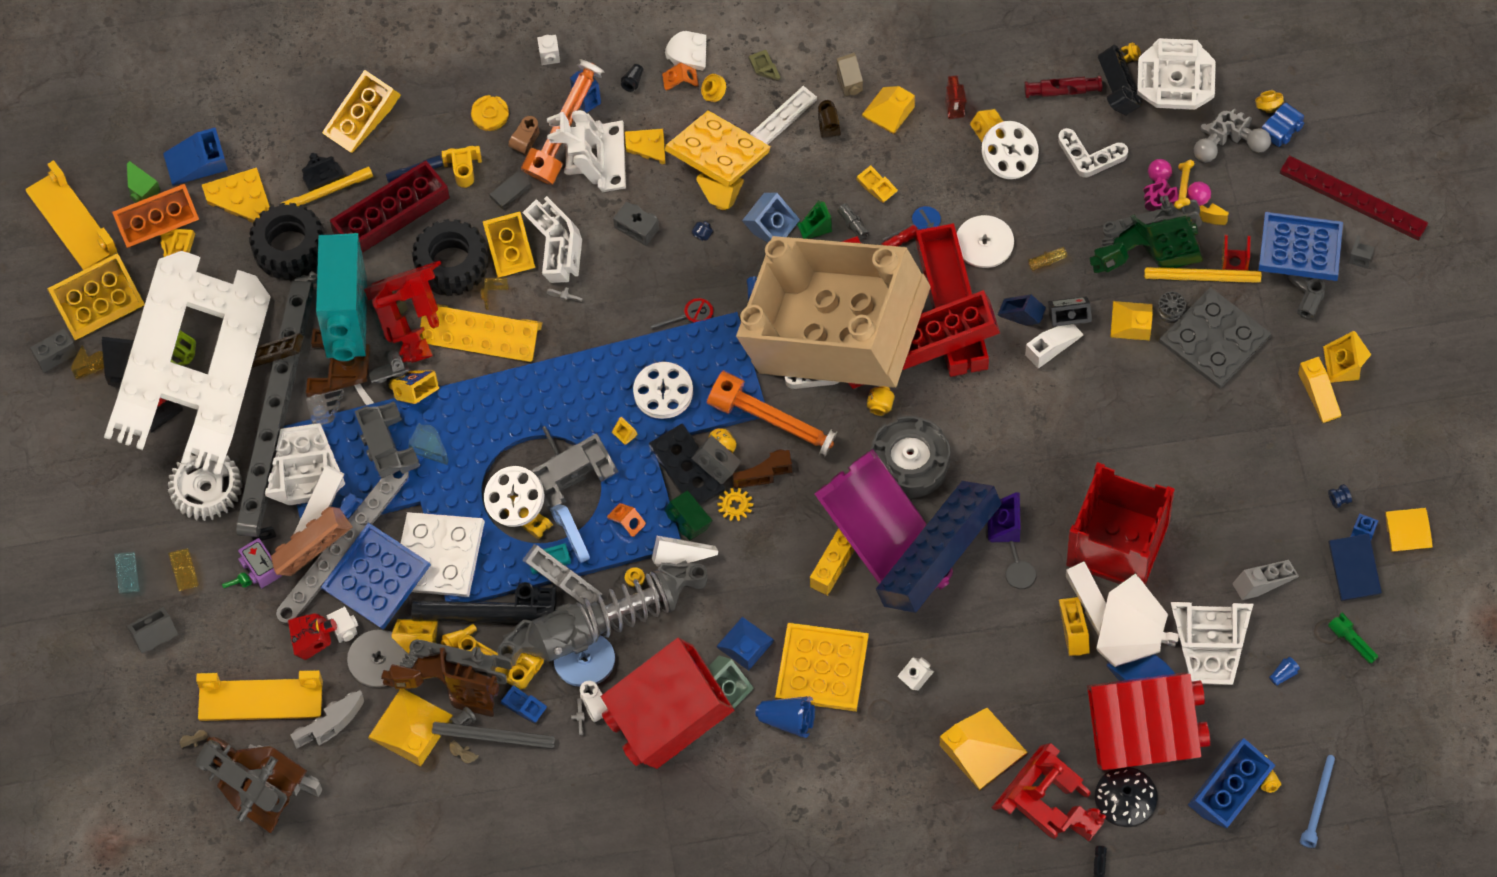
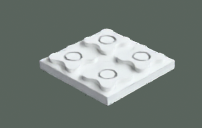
(450, 548)

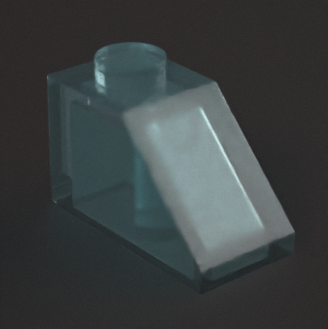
(428, 444)

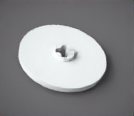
(998, 246)

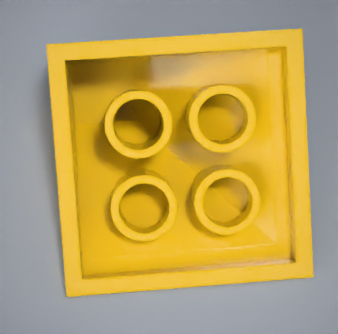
(408, 727)
(981, 747)

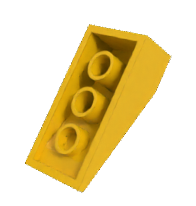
(361, 111)

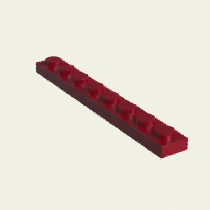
(1354, 198)

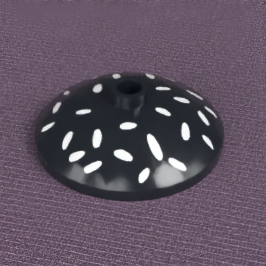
(1123, 808)

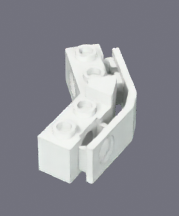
(560, 246)

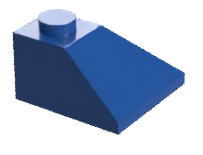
(745, 643)

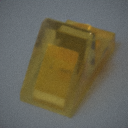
(86, 365)

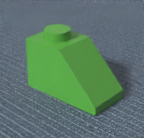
(140, 183)

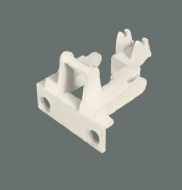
(588, 135)

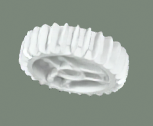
(214, 499)

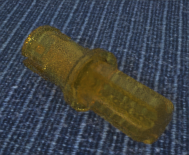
(1047, 258)

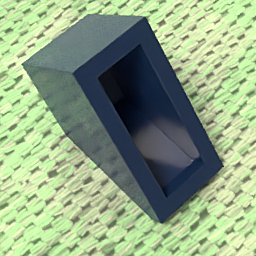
(1022, 310)

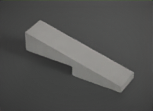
(560, 575)

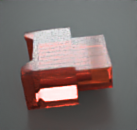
(955, 98)

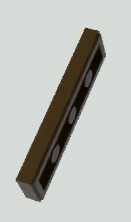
(277, 349)

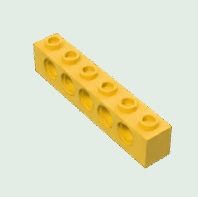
(831, 564)

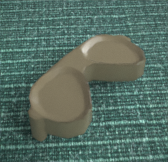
(187, 740)

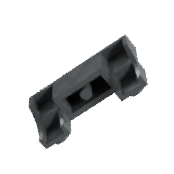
(382, 449)

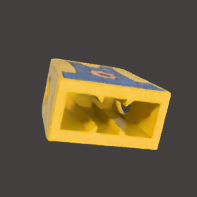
(414, 386)

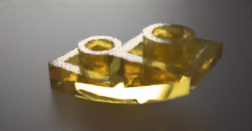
(183, 569)

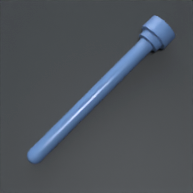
(1309, 837)

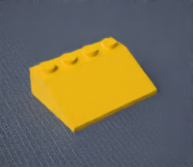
(95, 296)

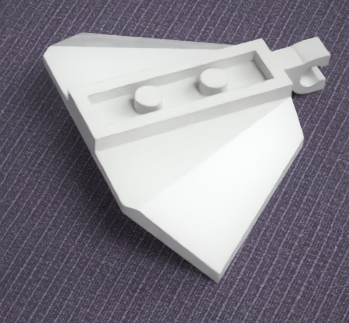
(1132, 624)

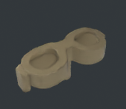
(466, 756)

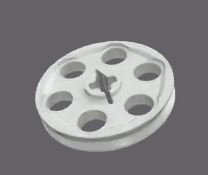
(1017, 148)
(655, 386)
(508, 490)

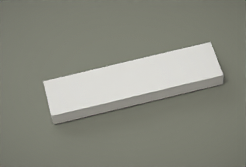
(784, 115)

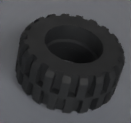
(281, 220)
(452, 235)

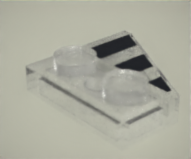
(324, 406)

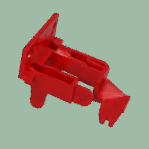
(411, 285)
(1027, 798)

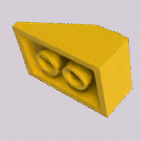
(509, 244)

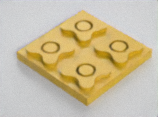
(717, 148)
(822, 666)

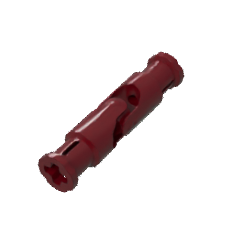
(1076, 85)

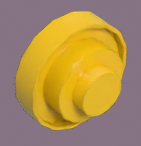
(713, 88)
(1269, 101)

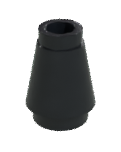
(631, 79)

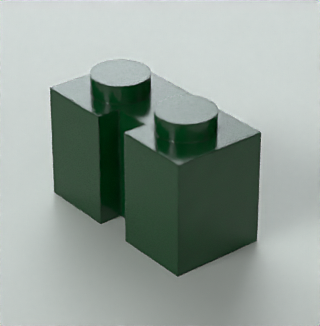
(688, 515)

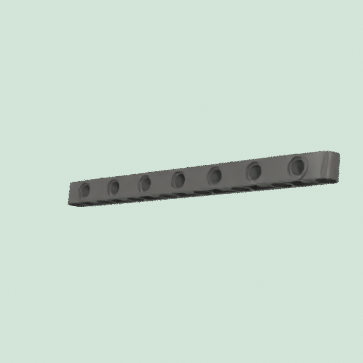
(272, 417)

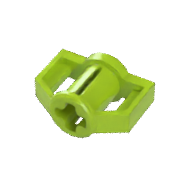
(187, 352)

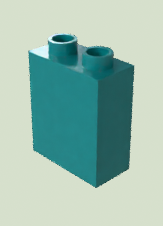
(341, 296)

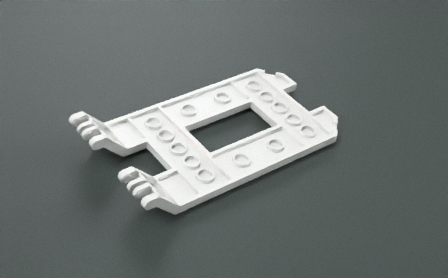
(153, 376)

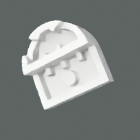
(687, 49)

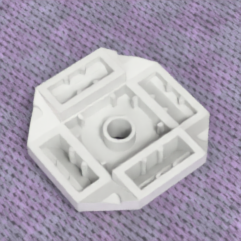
(1176, 60)

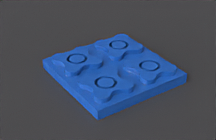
(1301, 246)
(375, 576)

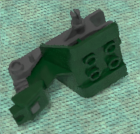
(1164, 233)

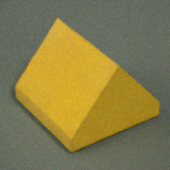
(624, 431)

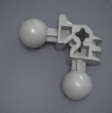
(1237, 127)

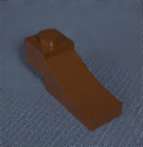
(776, 464)

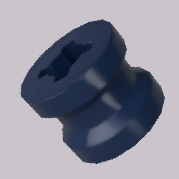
(1340, 496)

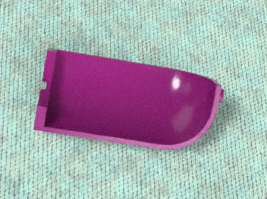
(873, 514)

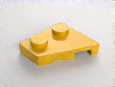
(646, 144)
(177, 241)

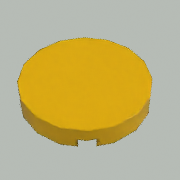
(489, 113)

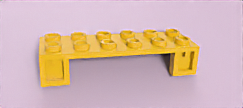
(71, 219)
(482, 333)
(259, 698)

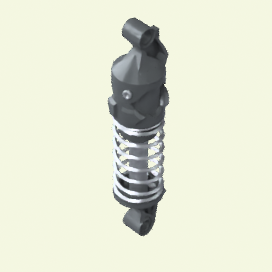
(578, 626)

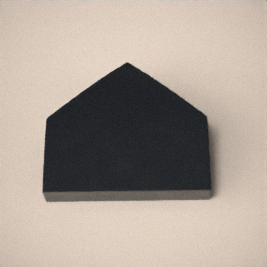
(321, 172)

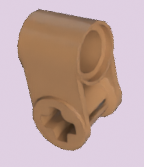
(525, 135)

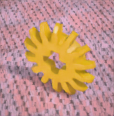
(737, 497)

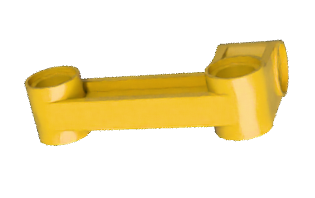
(526, 665)

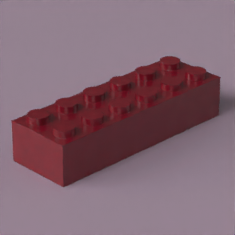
(392, 206)

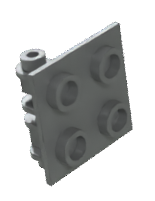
(395, 368)

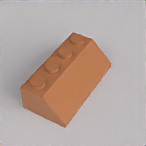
(310, 542)

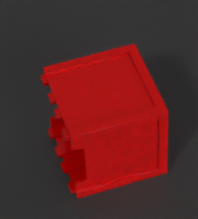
(1120, 527)

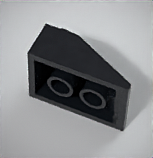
(115, 358)

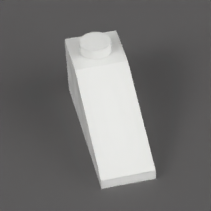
(676, 551)

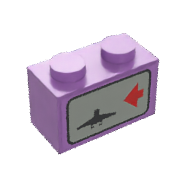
(259, 563)

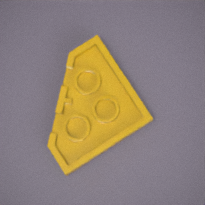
(238, 194)

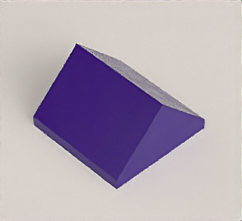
(1005, 522)

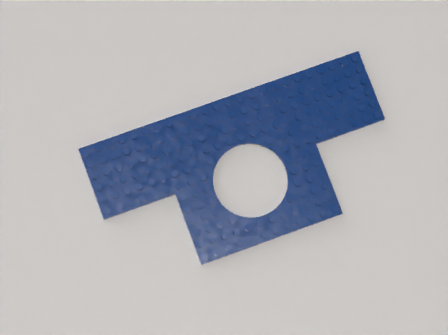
(574, 400)

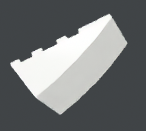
(299, 463)
(1212, 639)

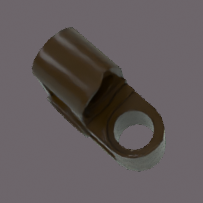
(828, 119)

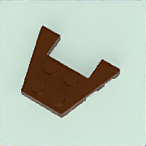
(341, 373)

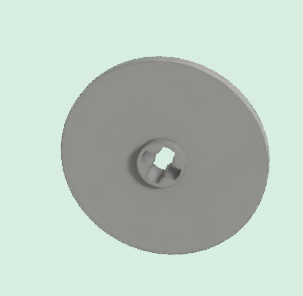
(362, 654)

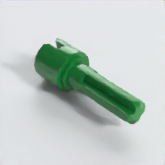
(1344, 628)

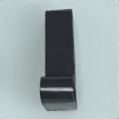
(1124, 92)

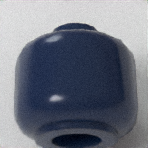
(702, 230)

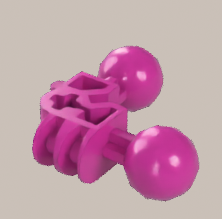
(1160, 172)

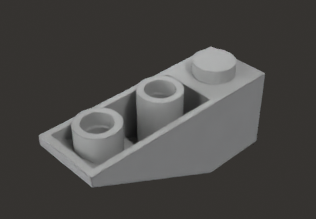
(1264, 578)

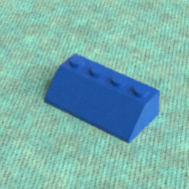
(1231, 784)

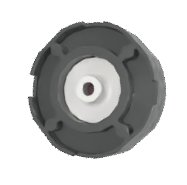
(914, 454)

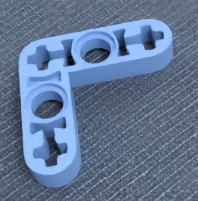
(563, 518)

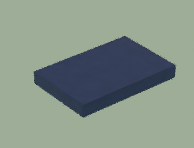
(1354, 567)

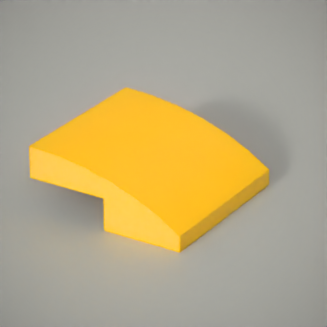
(1408, 529)

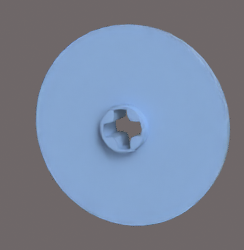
(597, 668)

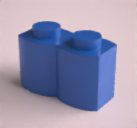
(1283, 124)

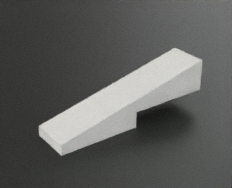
(322, 496)
(1088, 593)

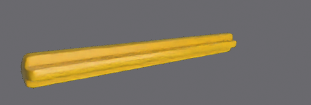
(1202, 274)

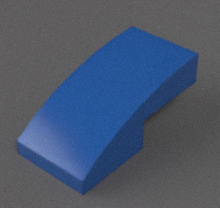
(523, 705)

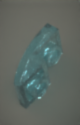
(126, 572)

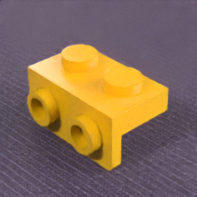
(984, 122)

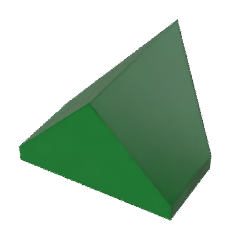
(816, 222)

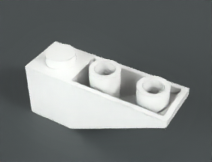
(1051, 343)

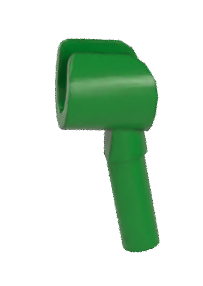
(242, 578)

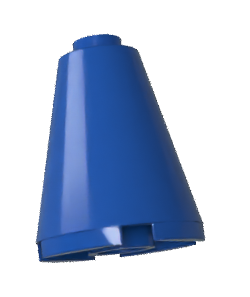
(788, 714)

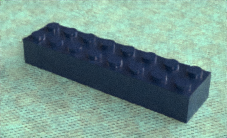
(938, 546)

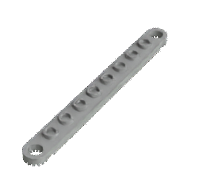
(318, 573)

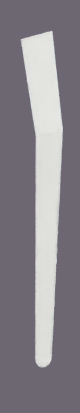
(367, 400)

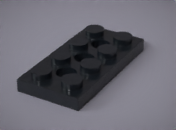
(672, 464)

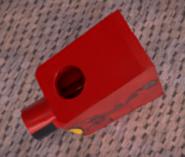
(310, 634)

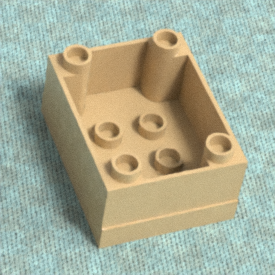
(833, 311)

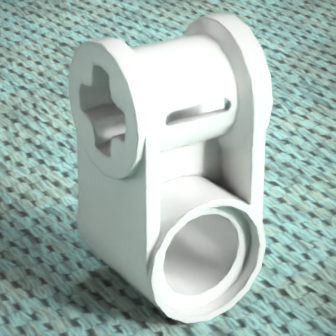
(593, 703)

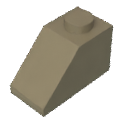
(849, 75)

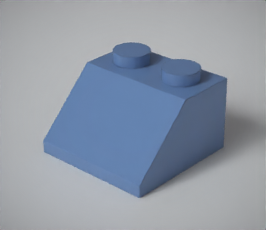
(770, 217)

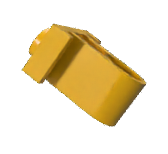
(462, 163)

